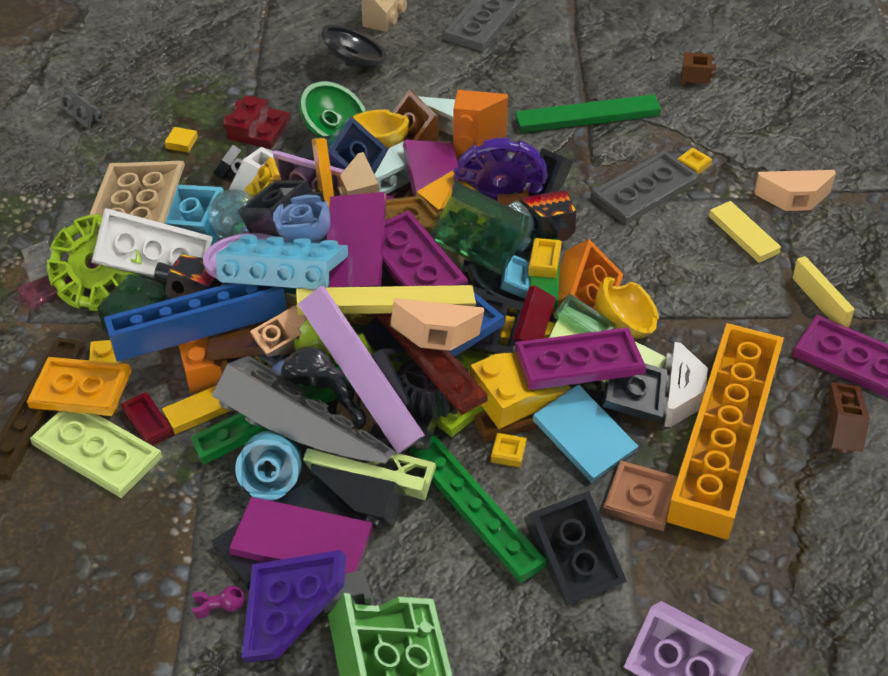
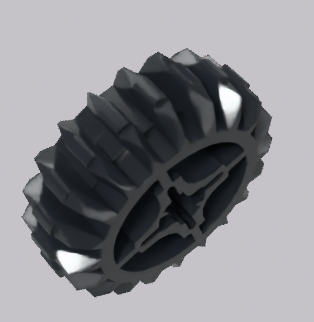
(423, 394)

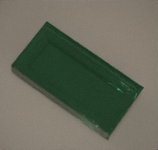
(581, 316)

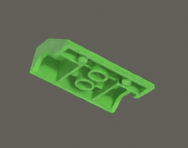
(388, 638)

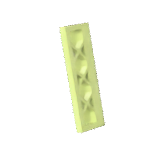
(411, 485)

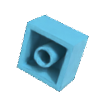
(191, 208)

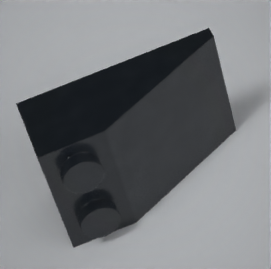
(575, 547)

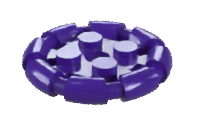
(497, 163)

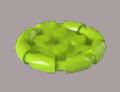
(77, 265)

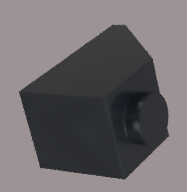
(557, 171)

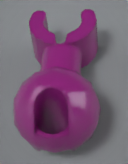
(230, 599)

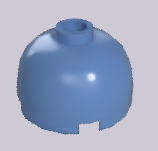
(303, 218)

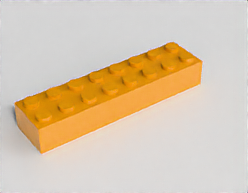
(725, 432)

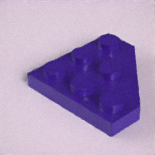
(286, 599)

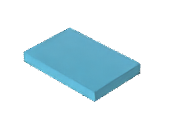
(585, 433)

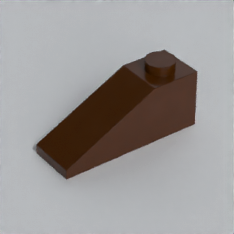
(847, 418)

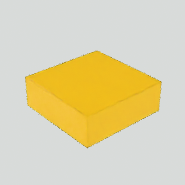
(181, 139)
(695, 160)
(508, 450)

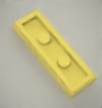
(745, 231)
(822, 292)

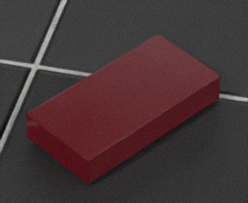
(534, 315)
(147, 419)

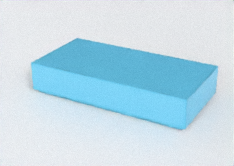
(516, 278)

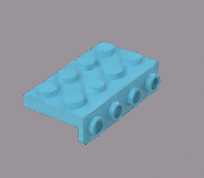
(279, 262)

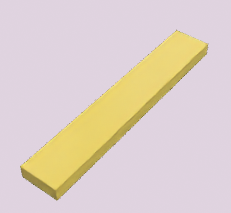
(381, 299)

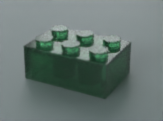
(479, 228)

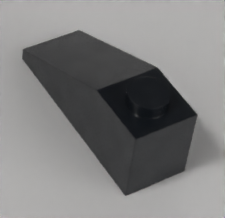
(368, 496)

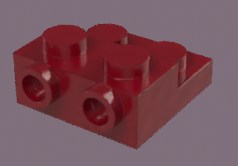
(256, 122)

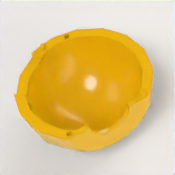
(384, 126)
(627, 307)

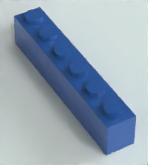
(192, 317)

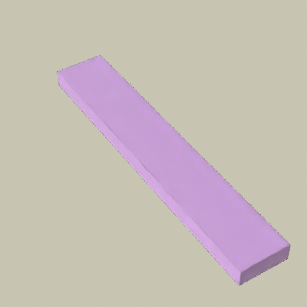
(361, 370)

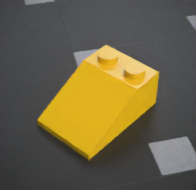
(508, 391)

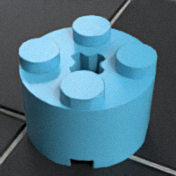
(255, 473)

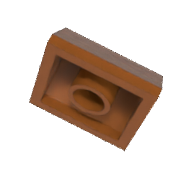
(422, 120)

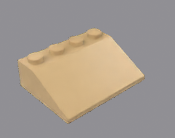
(139, 189)

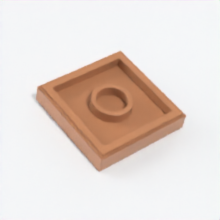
(640, 495)

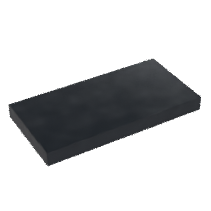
(310, 495)

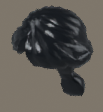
(314, 367)

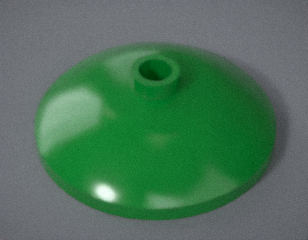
(327, 106)

